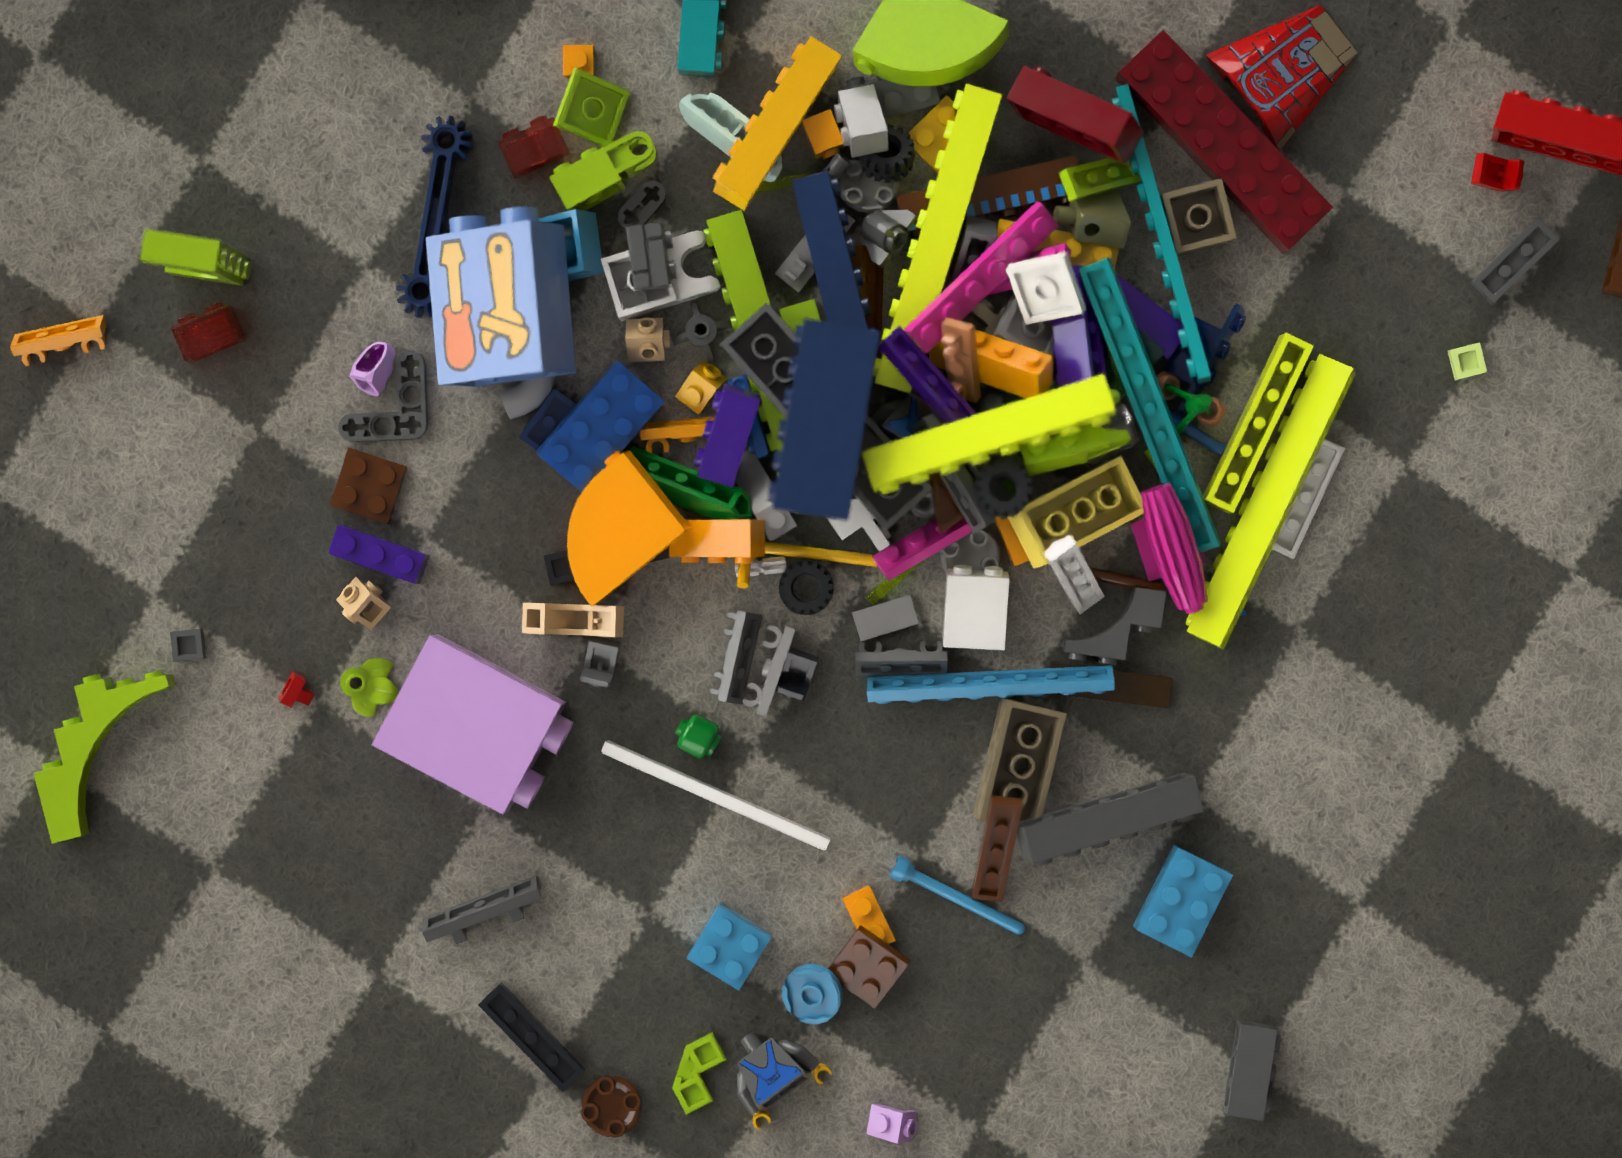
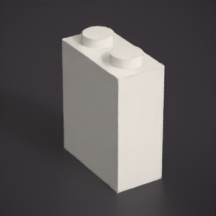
(975, 608)

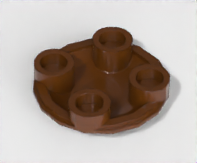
(611, 1106)

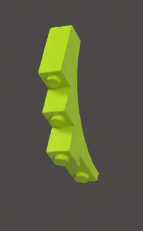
(101, 706)

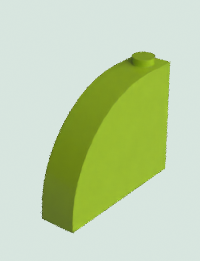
(928, 41)

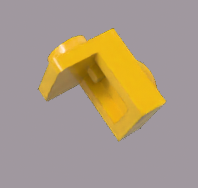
(700, 386)

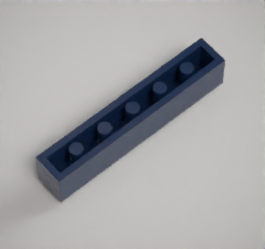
(832, 250)

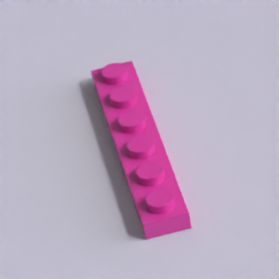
(982, 276)

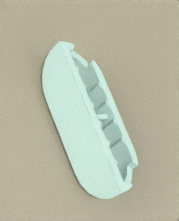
(719, 123)

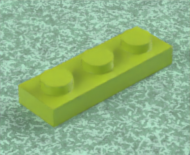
(1096, 178)

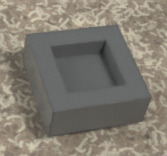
(188, 645)

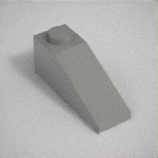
(756, 484)

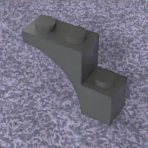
(1143, 610)

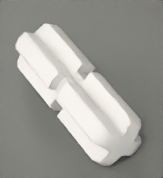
(767, 566)

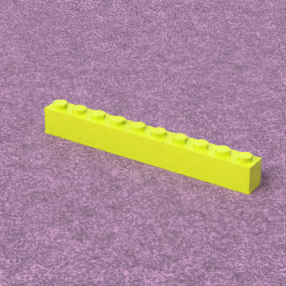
(943, 218)
(1271, 500)

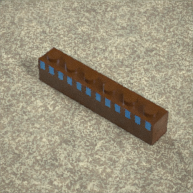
(1003, 192)

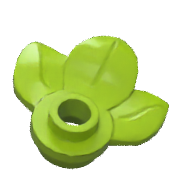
(374, 686)

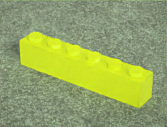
(1257, 423)

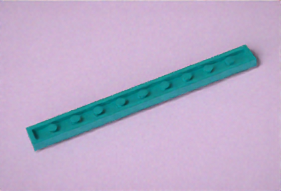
(1165, 249)
(1147, 397)

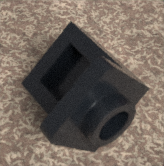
(796, 674)

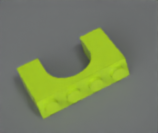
(195, 257)

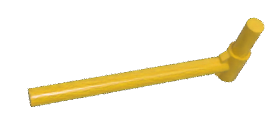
(807, 553)

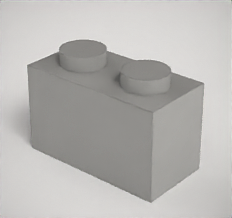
(862, 121)

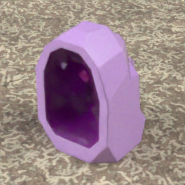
(374, 368)

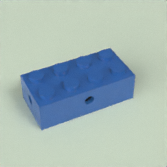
(599, 425)

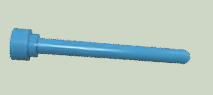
(906, 871)

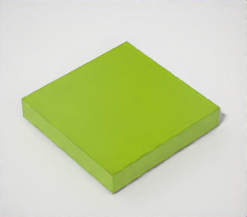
(591, 108)

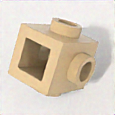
(646, 340)
(363, 603)

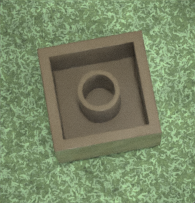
(1198, 217)

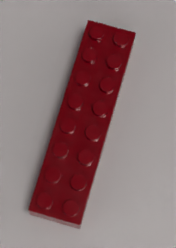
(1223, 142)

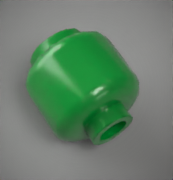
(697, 736)

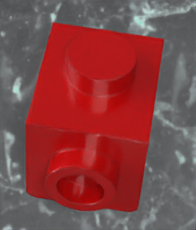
(1497, 172)

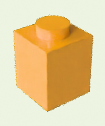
(823, 135)

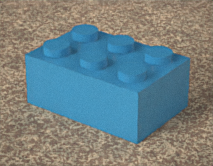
(1182, 900)

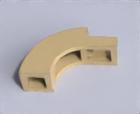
(573, 619)

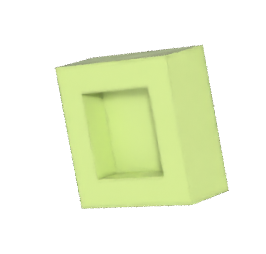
(1467, 361)

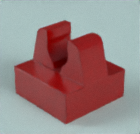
(294, 690)

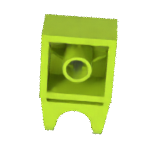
(602, 171)
(1075, 448)

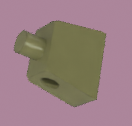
(1096, 219)

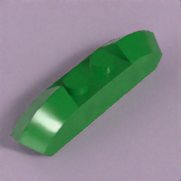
(692, 492)

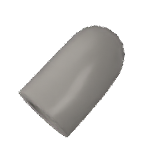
(526, 396)

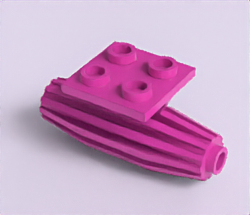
(1170, 548)

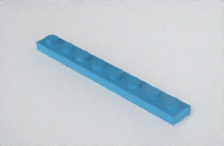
(990, 683)

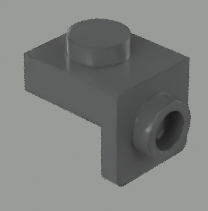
(600, 662)

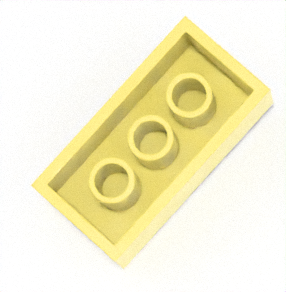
(1079, 508)

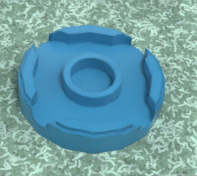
(812, 993)

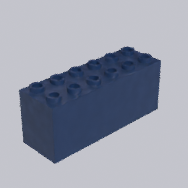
(823, 419)

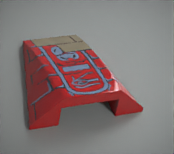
(1286, 69)

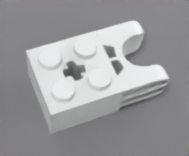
(685, 288)

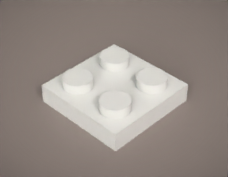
(1046, 288)

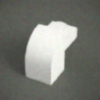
(859, 518)

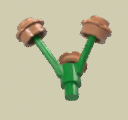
(1205, 407)

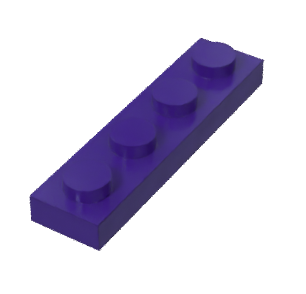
(925, 377)

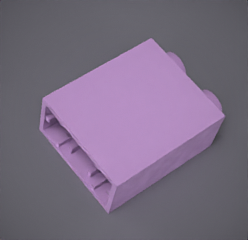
(473, 725)

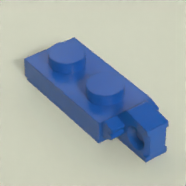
(757, 440)

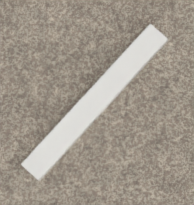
(715, 795)

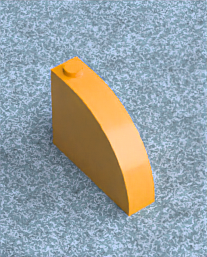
(619, 527)

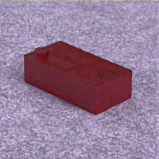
(1075, 114)

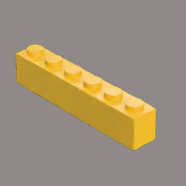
(777, 122)

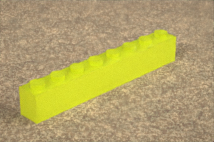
(988, 434)

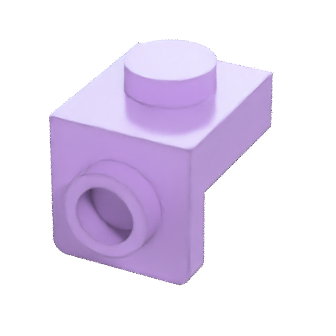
(892, 1123)

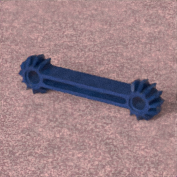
(435, 209)

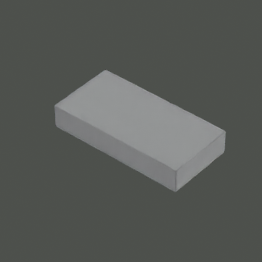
(885, 618)

